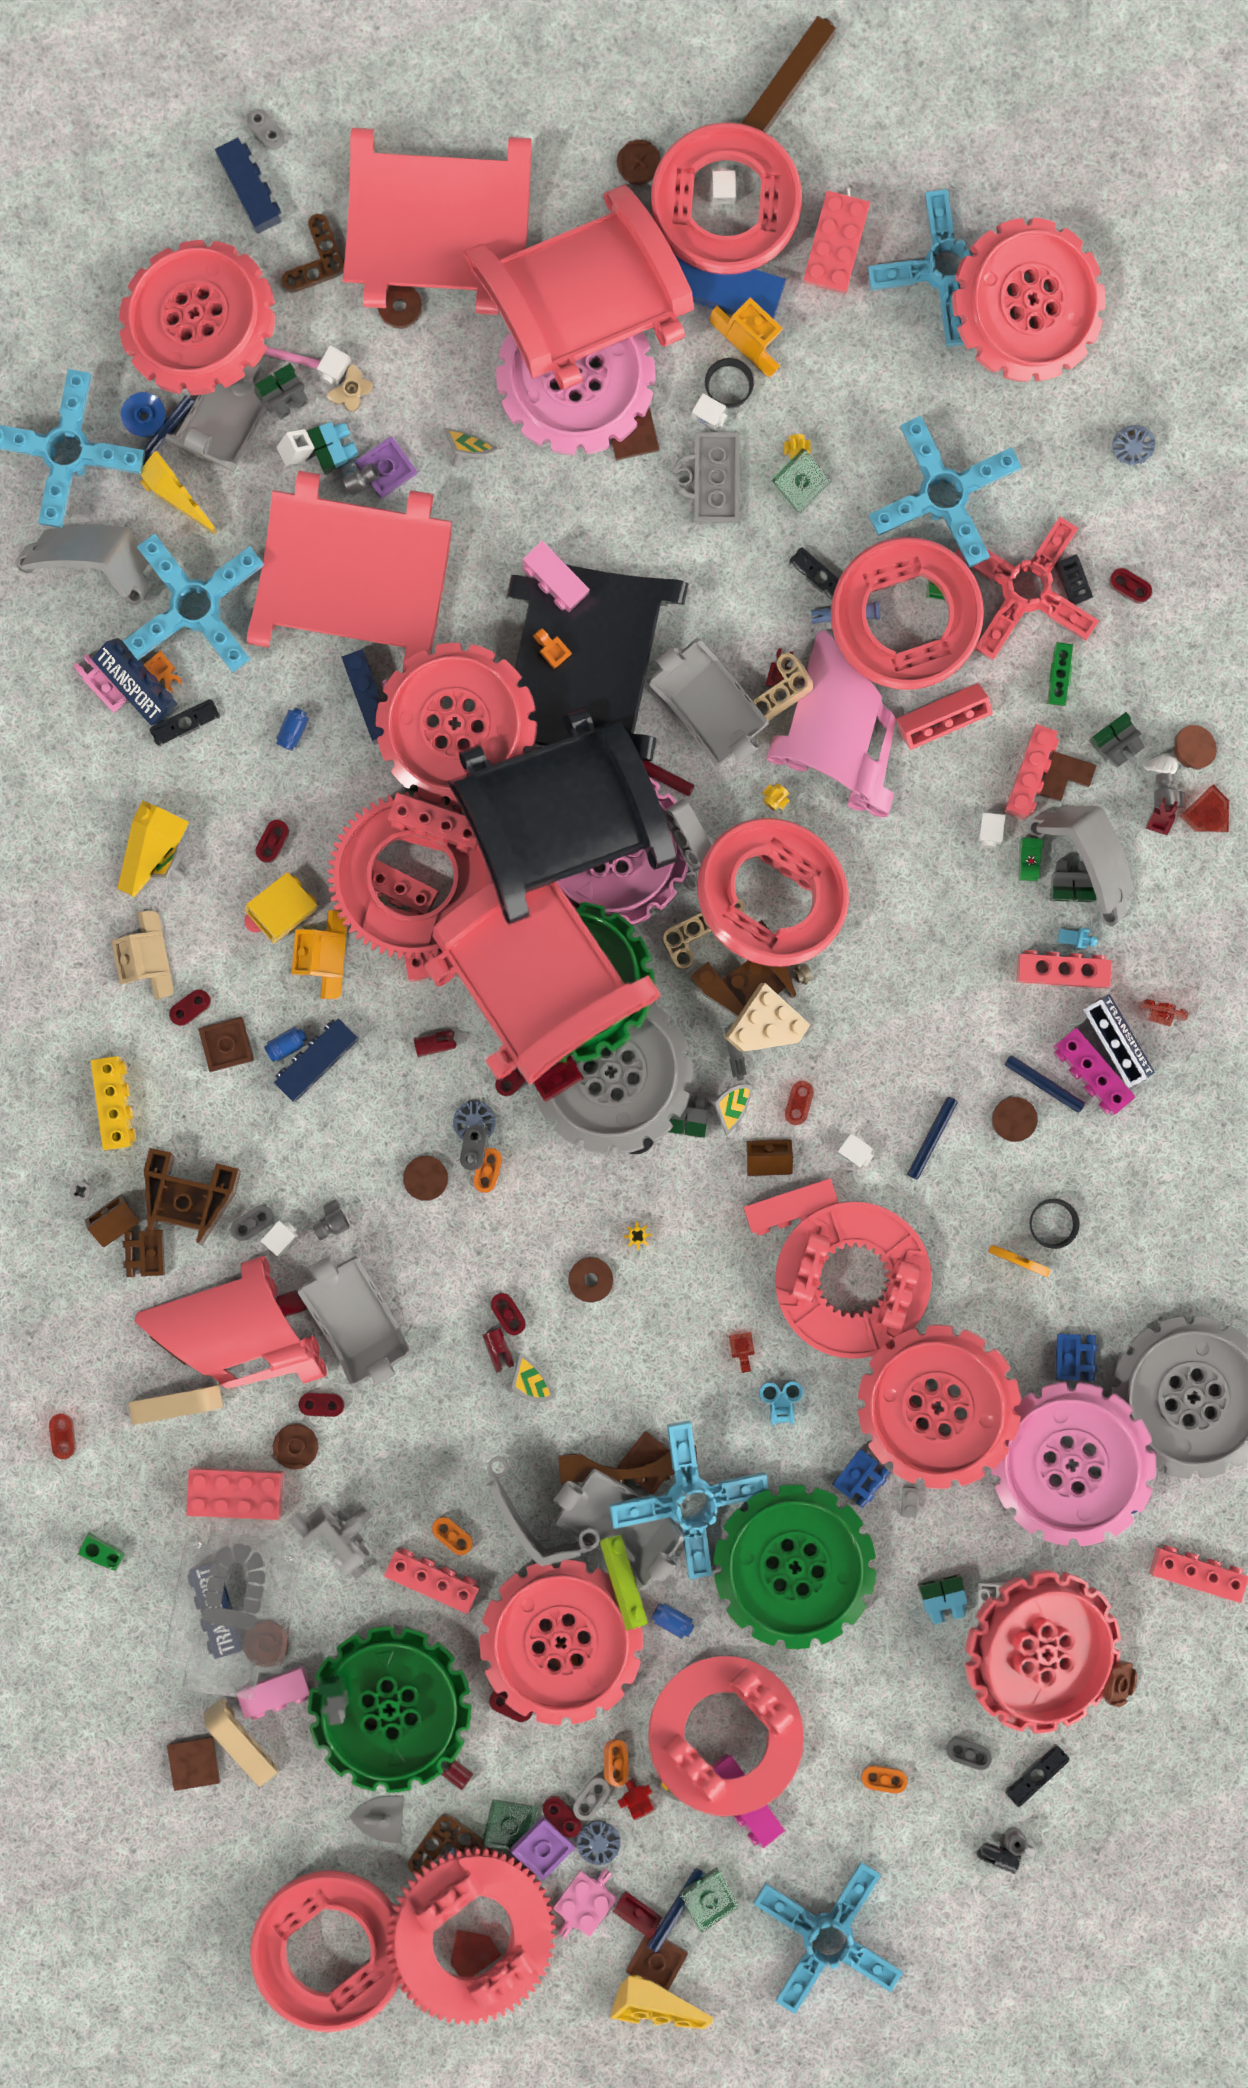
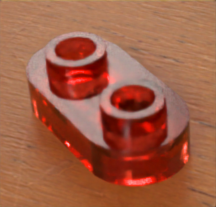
(798, 1102)
(59, 1436)

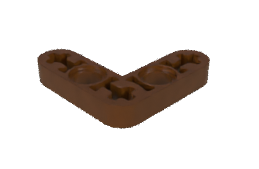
(321, 264)
(442, 1838)

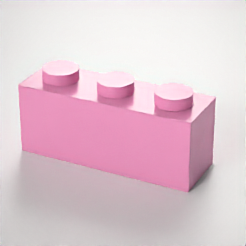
(554, 577)
(277, 1692)

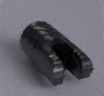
(999, 1857)

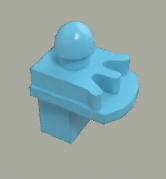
(1077, 938)

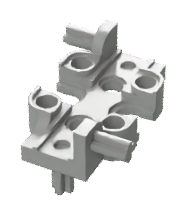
(339, 1532)

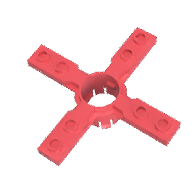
(1014, 606)

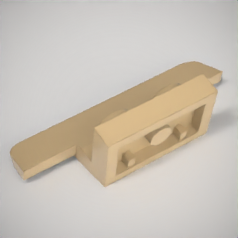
(144, 956)

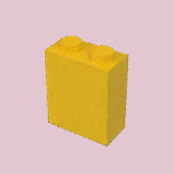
(281, 907)

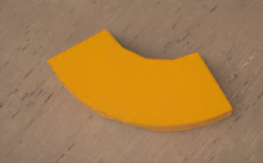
(1020, 1261)

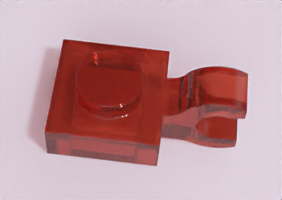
(742, 1347)

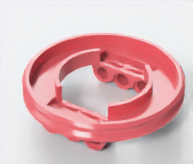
(778, 198)
(888, 565)
(796, 855)
(688, 1774)
(289, 1909)

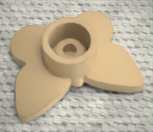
(351, 390)

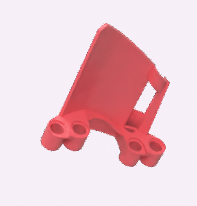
(234, 1327)

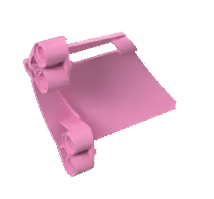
(835, 729)

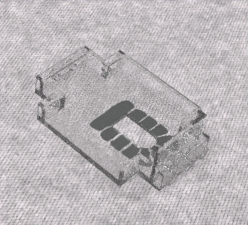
(227, 1645)

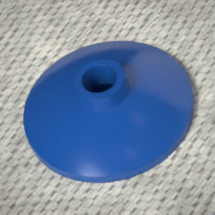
(136, 406)

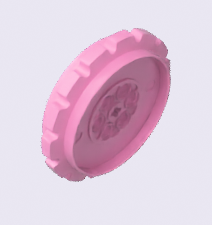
(598, 415)
(630, 892)
(1119, 1453)

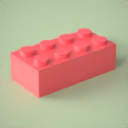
(836, 242)
(235, 1493)

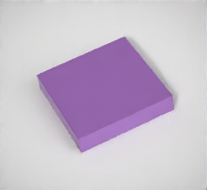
(391, 465)
(542, 1848)

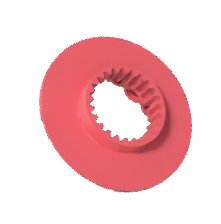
(801, 1267)

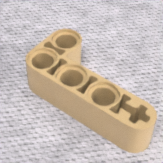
(789, 685)
(685, 937)
(175, 1404)
(238, 1743)

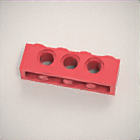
(1098, 979)

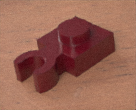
(774, 675)
(1162, 817)

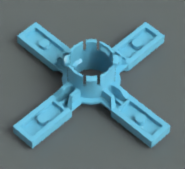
(922, 270)
(70, 426)
(965, 482)
(181, 586)
(687, 1481)
(808, 1926)

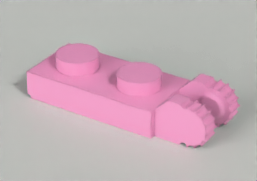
(102, 685)

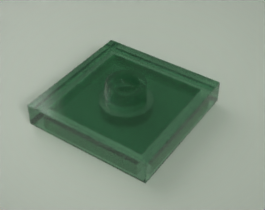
(801, 480)
(507, 1823)
(709, 1899)

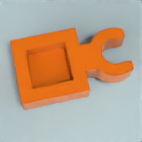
(162, 669)

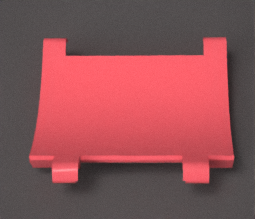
(422, 212)
(587, 288)
(351, 569)
(534, 980)

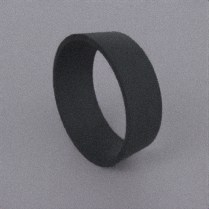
(730, 362)
(1075, 1229)

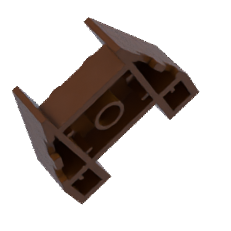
(738, 987)
(185, 1201)

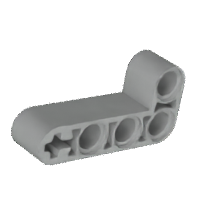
(689, 838)

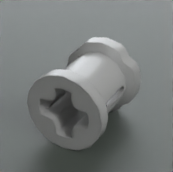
(75, 1189)

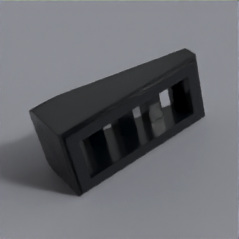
(1059, 566)

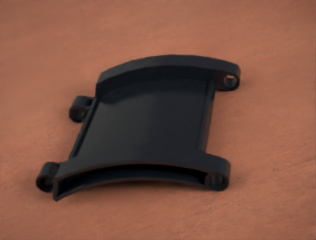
(609, 647)
(561, 809)

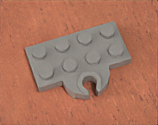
(713, 477)

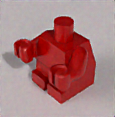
(637, 1800)

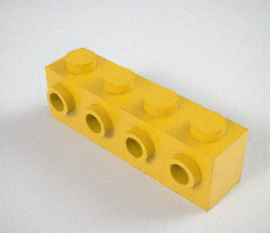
(112, 1103)

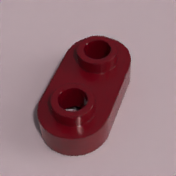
(1131, 584)
(270, 840)
(190, 1008)
(516, 1079)
(507, 1314)
(321, 1403)
(506, 1710)
(562, 1816)

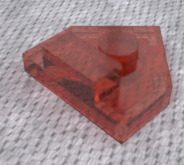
(1208, 812)
(1163, 1012)
(472, 1953)

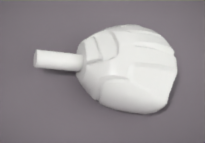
(1163, 763)

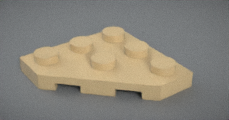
(766, 1022)

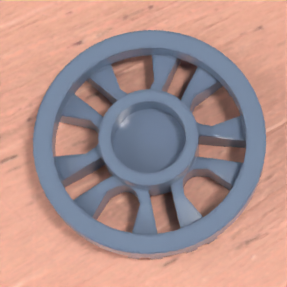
(1133, 444)
(473, 1118)
(598, 1842)

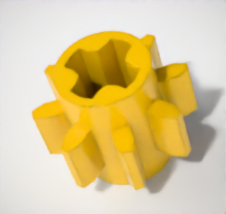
(795, 444)
(775, 796)
(638, 1242)

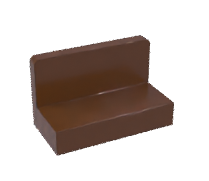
(769, 1157)
(111, 1221)

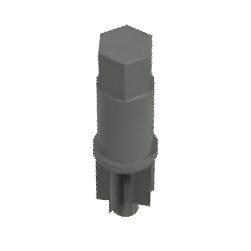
(736, 1060)

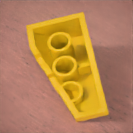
(165, 485)
(149, 840)
(647, 2000)

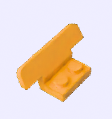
(750, 332)
(322, 954)

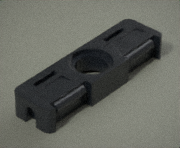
(809, 566)
(169, 728)
(1025, 1787)

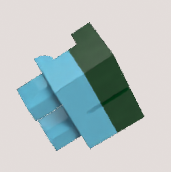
(328, 447)
(953, 1593)

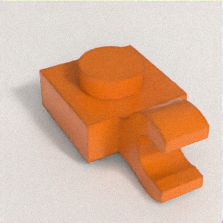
(554, 650)

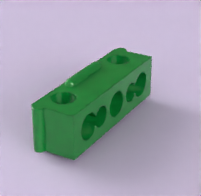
(1066, 670)

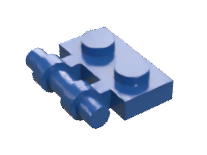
(1068, 1357)
(856, 1473)

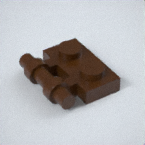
(151, 1253)

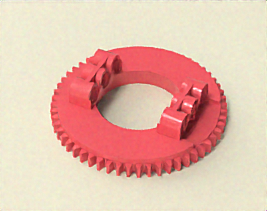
(352, 881)
(442, 1894)

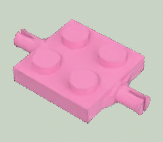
(585, 1903)

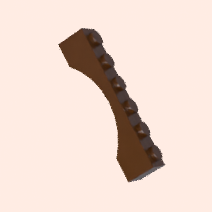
(577, 1468)

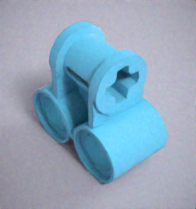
(781, 1402)

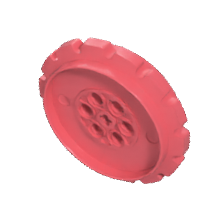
(156, 303)
(985, 305)
(420, 695)
(928, 1451)
(1019, 1614)
(525, 1674)

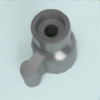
(356, 479)
(1166, 790)
(334, 1222)
(1016, 1842)

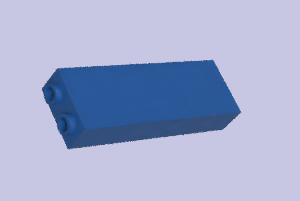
(733, 290)

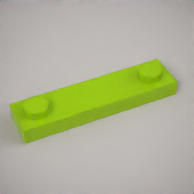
(623, 1582)

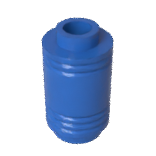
(292, 729)
(285, 1044)
(673, 1620)

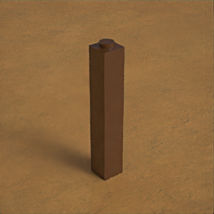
(791, 74)

